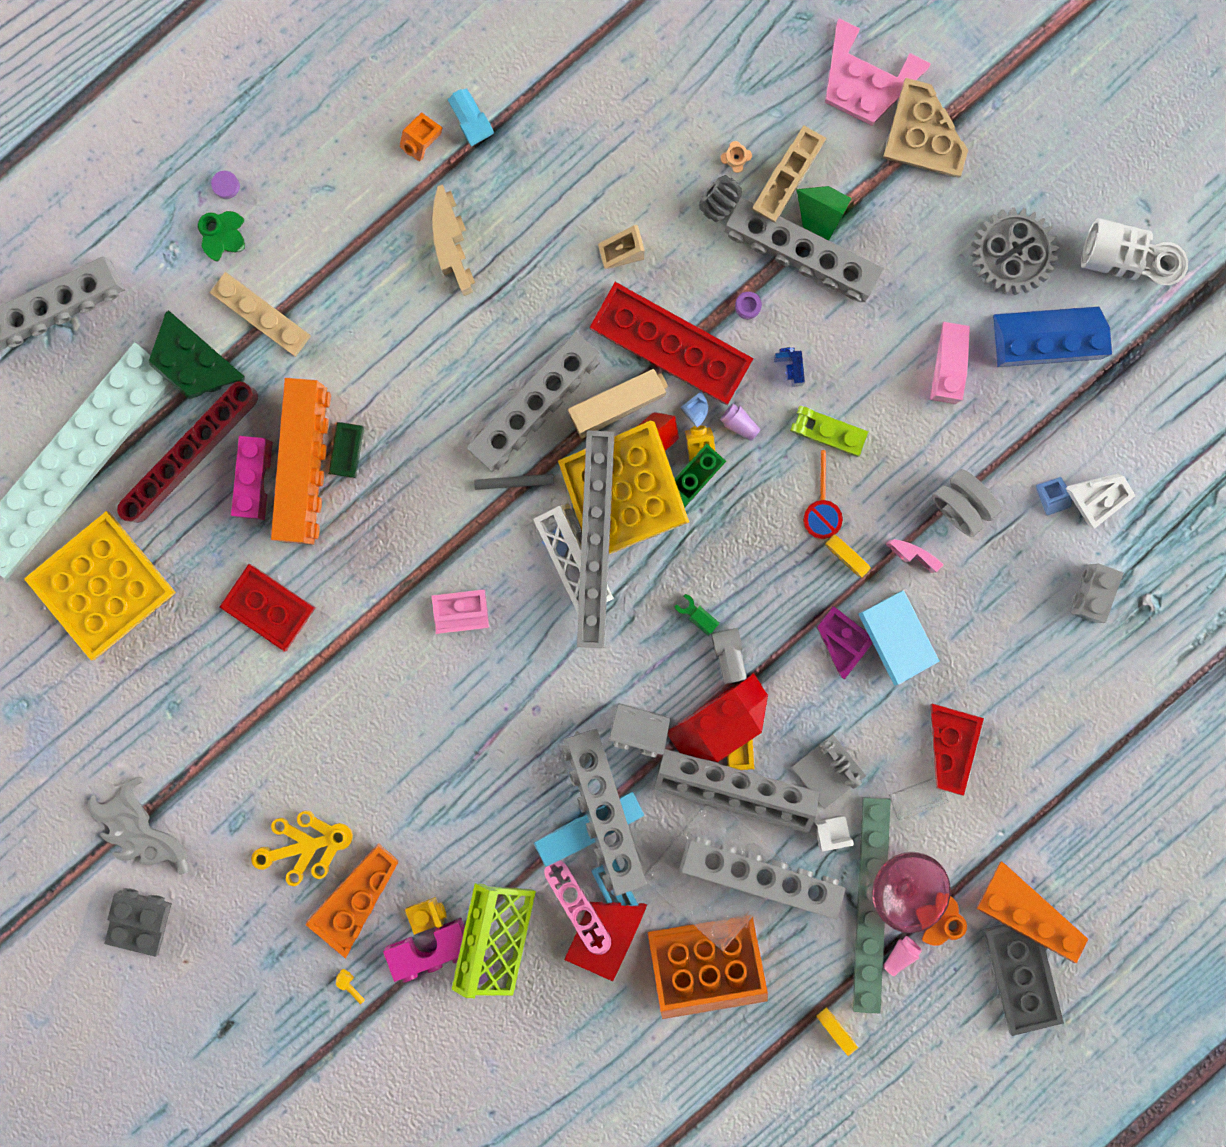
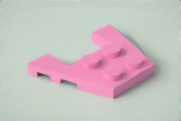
(861, 87)

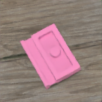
(460, 611)

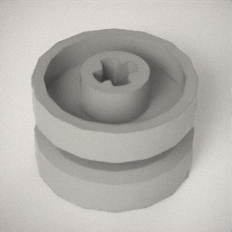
(966, 503)

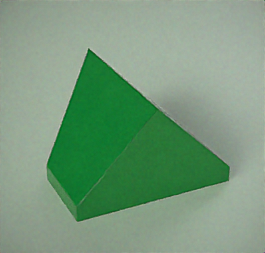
(821, 209)

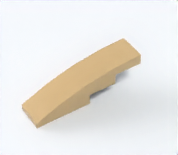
(789, 174)

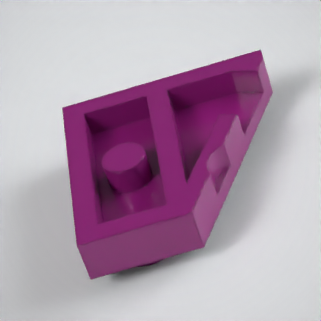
(843, 640)

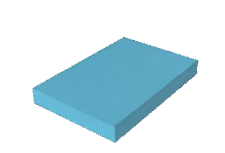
(899, 637)

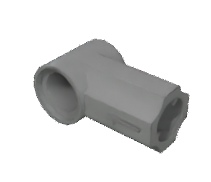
(728, 649)

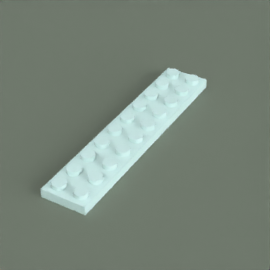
(77, 455)

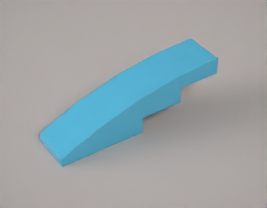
(574, 835)

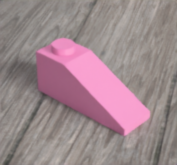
(951, 364)

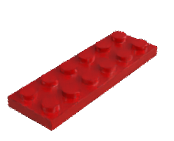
(671, 343)

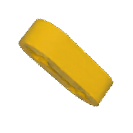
(847, 556)
(837, 1031)

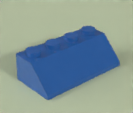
(1051, 336)

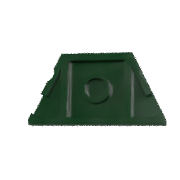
(189, 360)

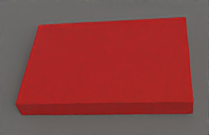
(267, 607)

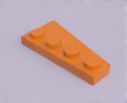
(348, 907)
(1025, 911)

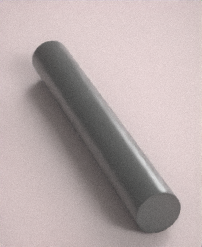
(517, 481)

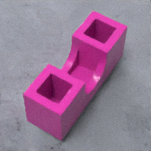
(251, 463)
(407, 960)

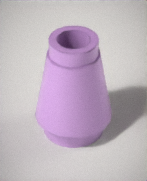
(740, 422)

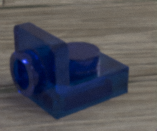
(795, 369)

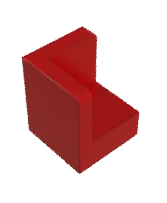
(666, 427)

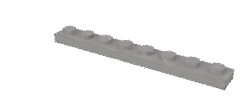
(595, 539)

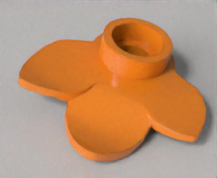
(940, 932)

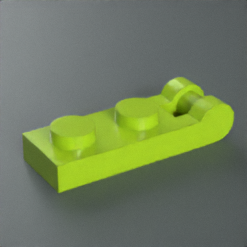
(830, 431)

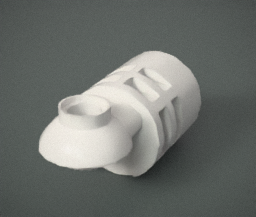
(1127, 253)

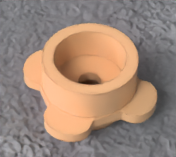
(736, 149)

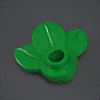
(224, 236)

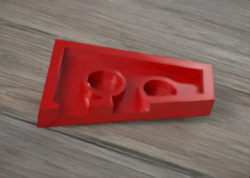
(954, 747)

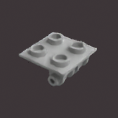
(829, 771)

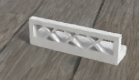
(572, 536)

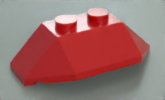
(723, 722)

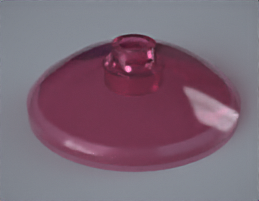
(923, 900)

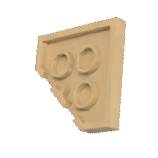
(924, 132)

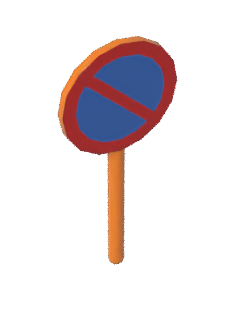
(823, 517)

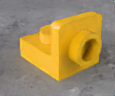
(697, 439)
(426, 915)

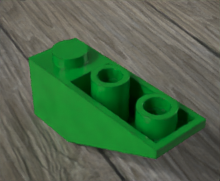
(698, 473)

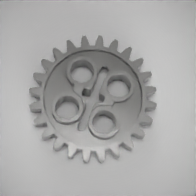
(1001, 232)

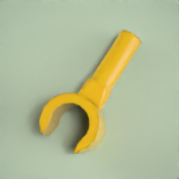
(343, 982)

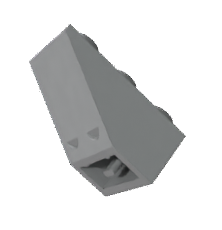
(640, 730)

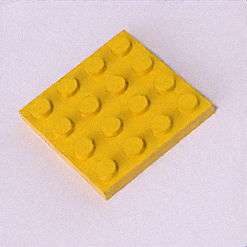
(643, 488)
(100, 585)

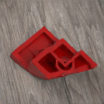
(621, 924)

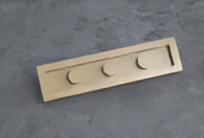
(260, 314)

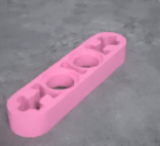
(579, 905)

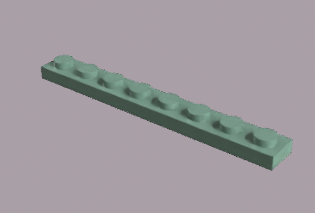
(869, 926)

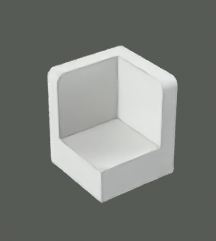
(832, 833)

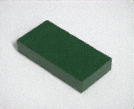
(346, 450)

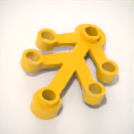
(307, 846)

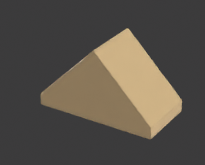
(622, 248)

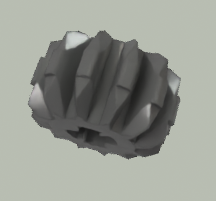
(720, 198)

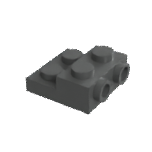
(137, 922)

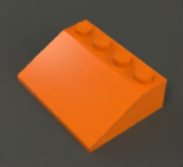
(700, 977)

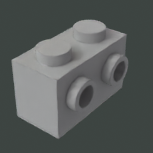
(1096, 593)

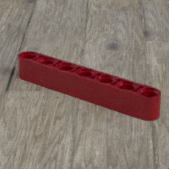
(175, 456)

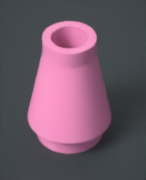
(903, 955)

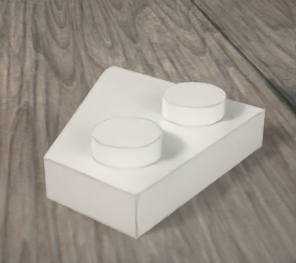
(1100, 497)

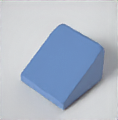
(1054, 496)

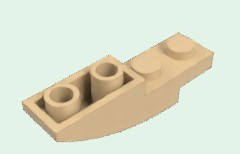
(446, 234)

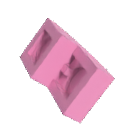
(908, 551)

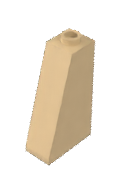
(617, 402)

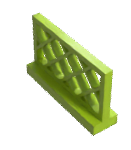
(477, 940)

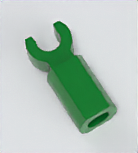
(698, 616)

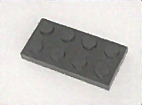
(1023, 980)

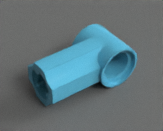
(473, 122)

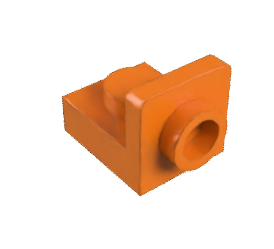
(419, 136)

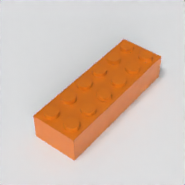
(300, 461)

